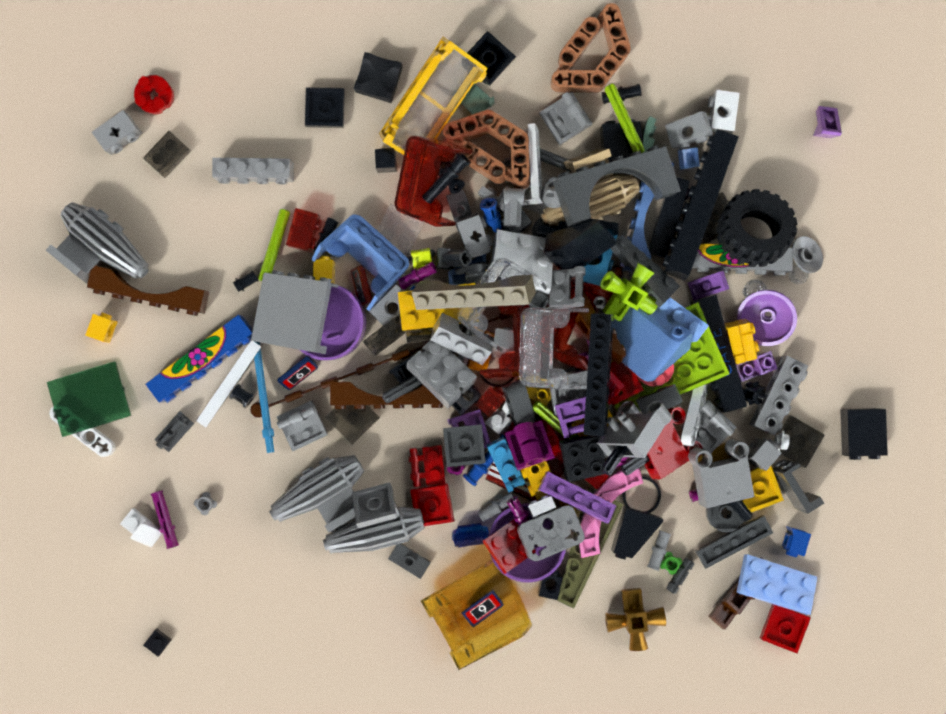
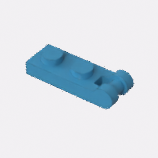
(505, 463)

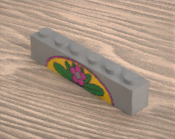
(713, 257)

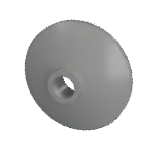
(807, 254)

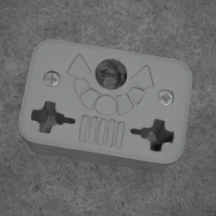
(552, 539)

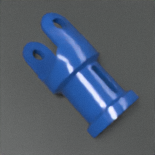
(491, 215)

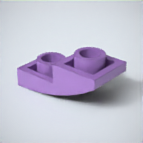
(762, 365)

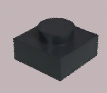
(157, 642)

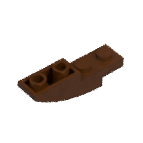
(583, 322)

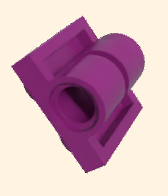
(529, 444)

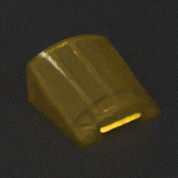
(491, 634)

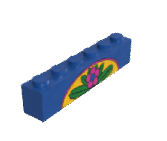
(200, 359)

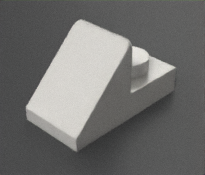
(141, 528)

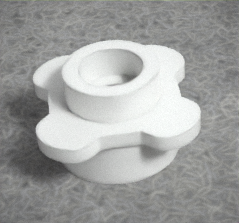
(782, 440)

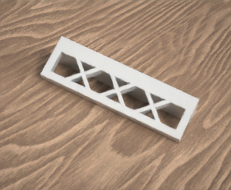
(535, 165)

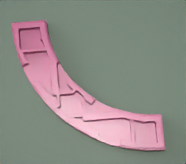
(608, 491)

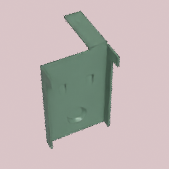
(477, 100)

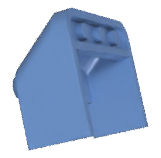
(370, 250)

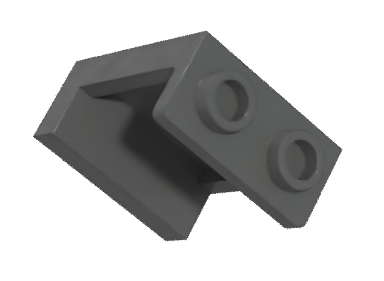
(803, 502)

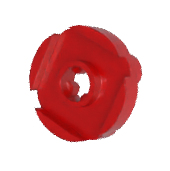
(142, 96)

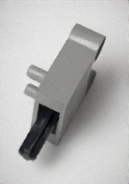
(632, 432)

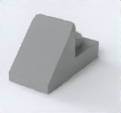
(490, 193)

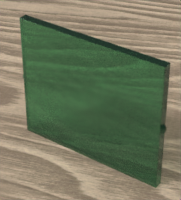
(89, 399)

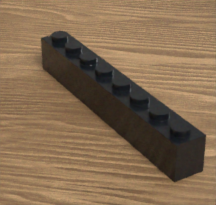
(700, 205)

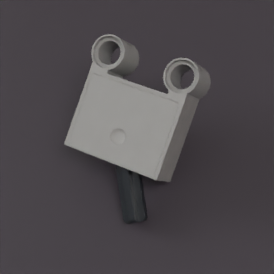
(725, 479)

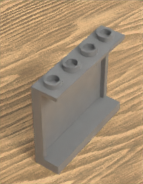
(292, 311)

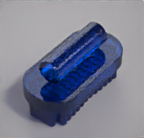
(469, 535)

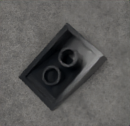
(578, 244)

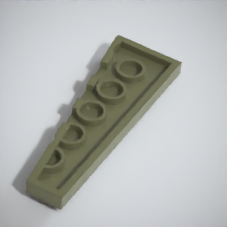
(579, 569)

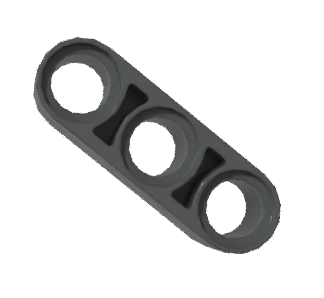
(518, 403)

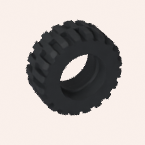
(766, 208)

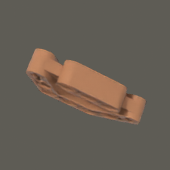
(586, 37)
(493, 129)

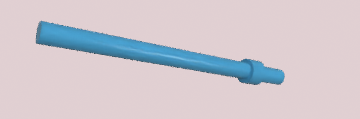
(267, 432)

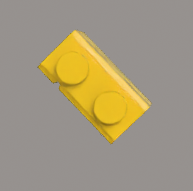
(742, 341)

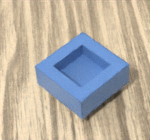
(688, 158)

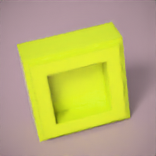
(421, 257)

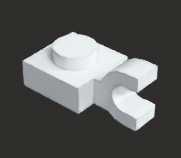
(499, 420)

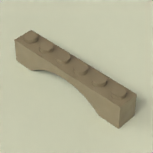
(504, 292)

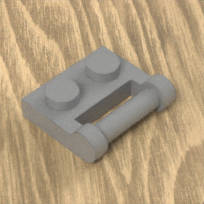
(561, 288)

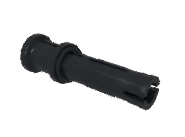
(451, 171)

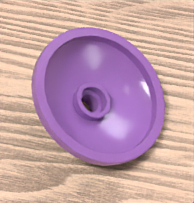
(770, 329)

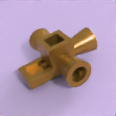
(635, 618)

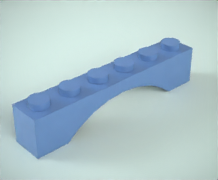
(637, 224)

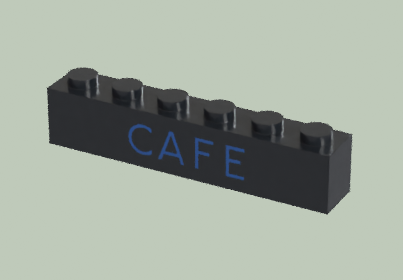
(728, 388)

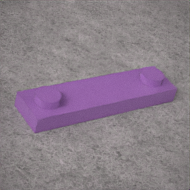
(577, 497)

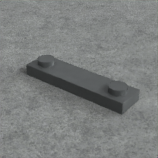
(734, 541)

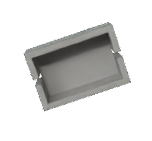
(441, 373)

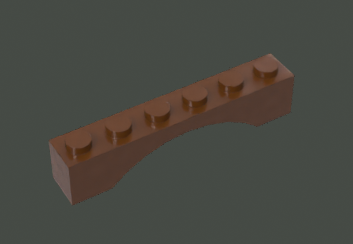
(110, 281)
(348, 394)

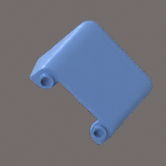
(648, 345)

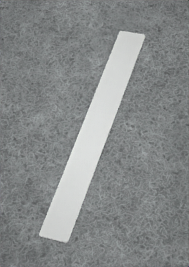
(228, 384)

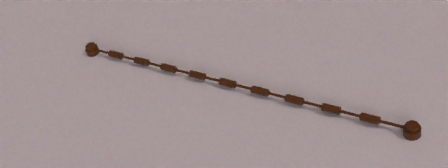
(256, 408)

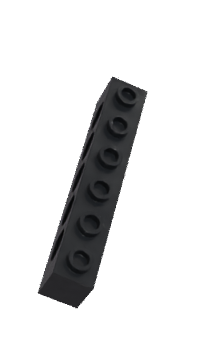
(598, 374)

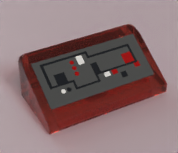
(361, 285)

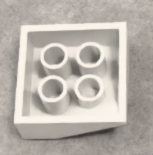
(526, 252)

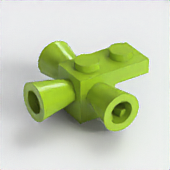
(628, 293)

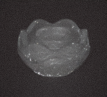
(752, 285)

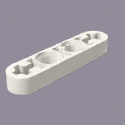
(694, 415)
(81, 436)

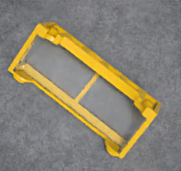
(433, 95)

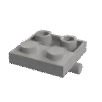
(565, 118)
(302, 425)
(713, 427)

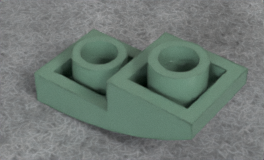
(648, 130)

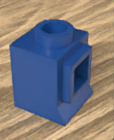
(796, 542)

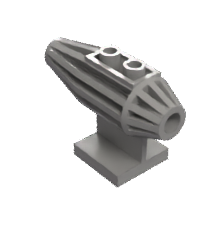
(93, 240)
(323, 489)
(376, 523)

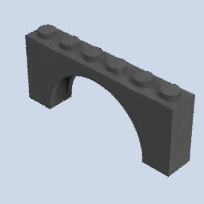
(651, 167)

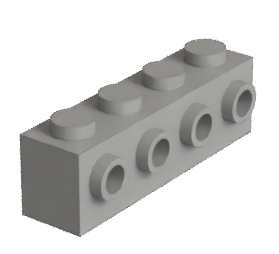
(253, 170)
(780, 392)

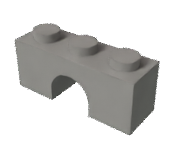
(448, 334)

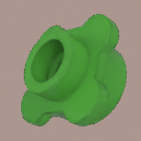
(676, 562)

